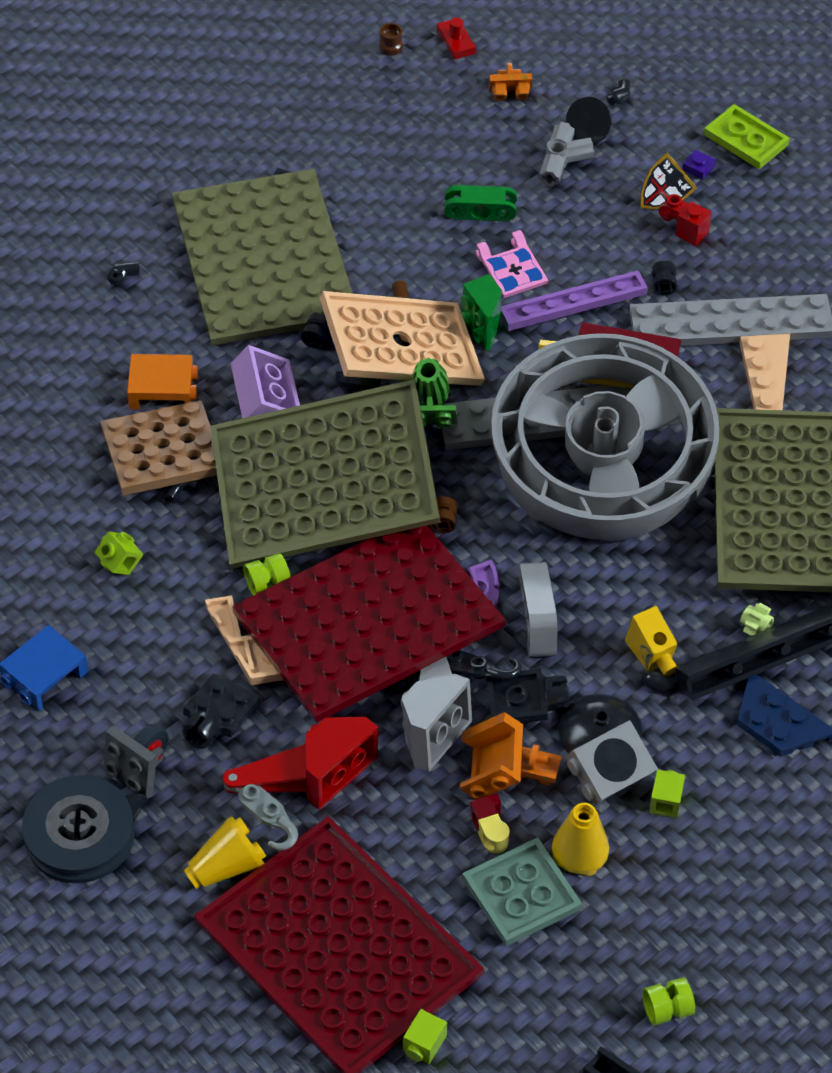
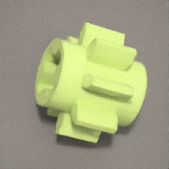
(756, 619)

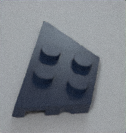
(778, 719)

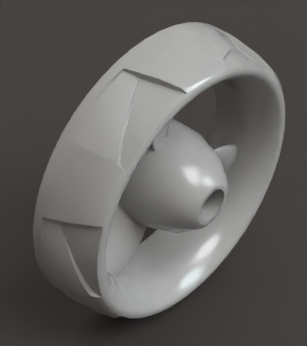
(604, 435)

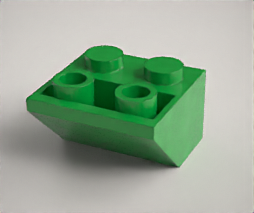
(482, 309)

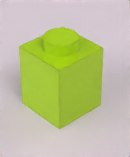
(667, 793)
(424, 1037)

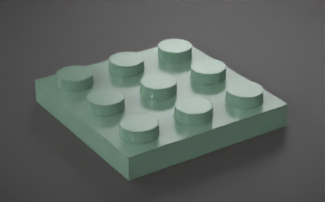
(522, 891)

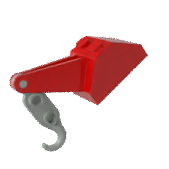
(322, 767)

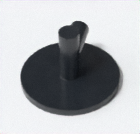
(590, 119)

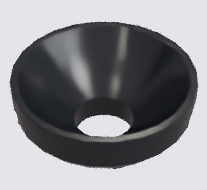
(355, 384)

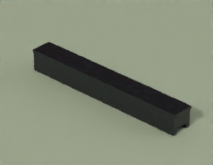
(755, 654)

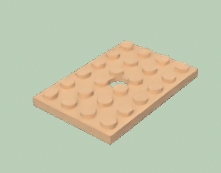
(365, 330)

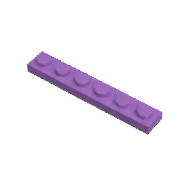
(573, 300)

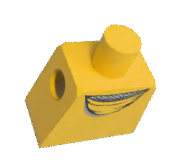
(652, 641)

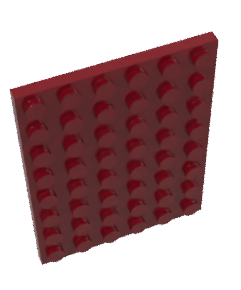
(367, 619)
(338, 946)

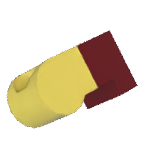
(490, 828)

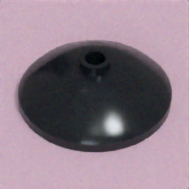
(581, 724)

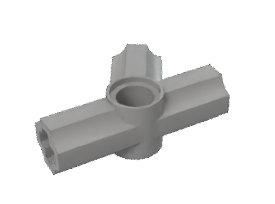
(562, 151)

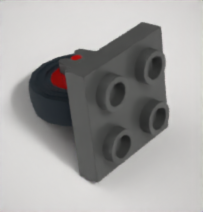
(135, 756)

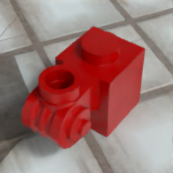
(691, 218)

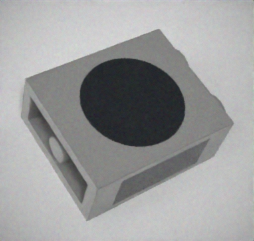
(611, 763)

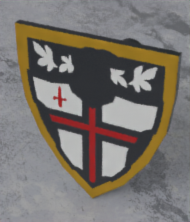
(663, 180)

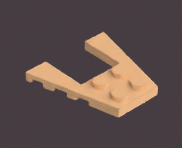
(245, 650)

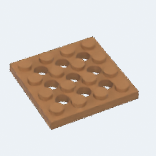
(153, 458)

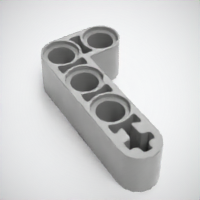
(538, 609)

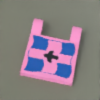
(514, 269)

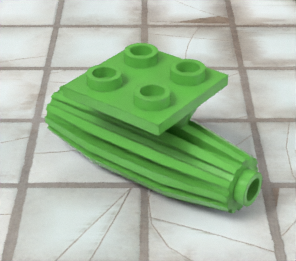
(433, 392)

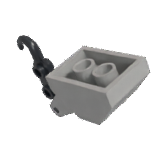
(440, 704)

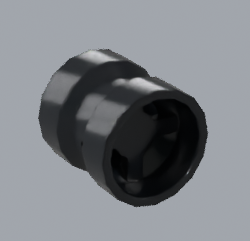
(664, 278)
(315, 331)

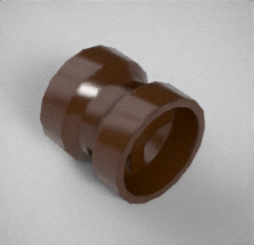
(390, 39)
(447, 511)

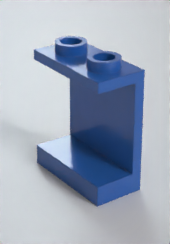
(41, 665)

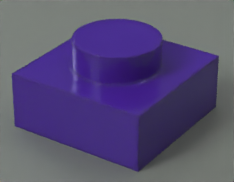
(698, 164)

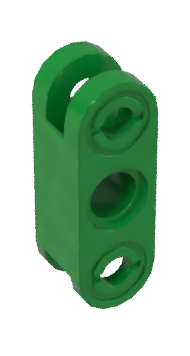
(480, 203)

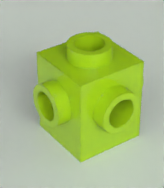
(118, 553)

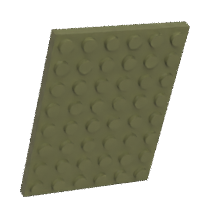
(260, 254)
(324, 474)
(774, 500)

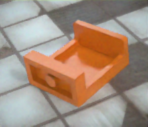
(161, 378)
(494, 756)

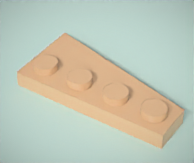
(765, 368)

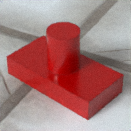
(456, 38)

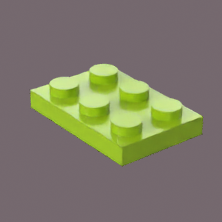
(746, 136)

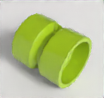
(264, 575)
(668, 1001)

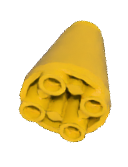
(581, 841)
(225, 855)

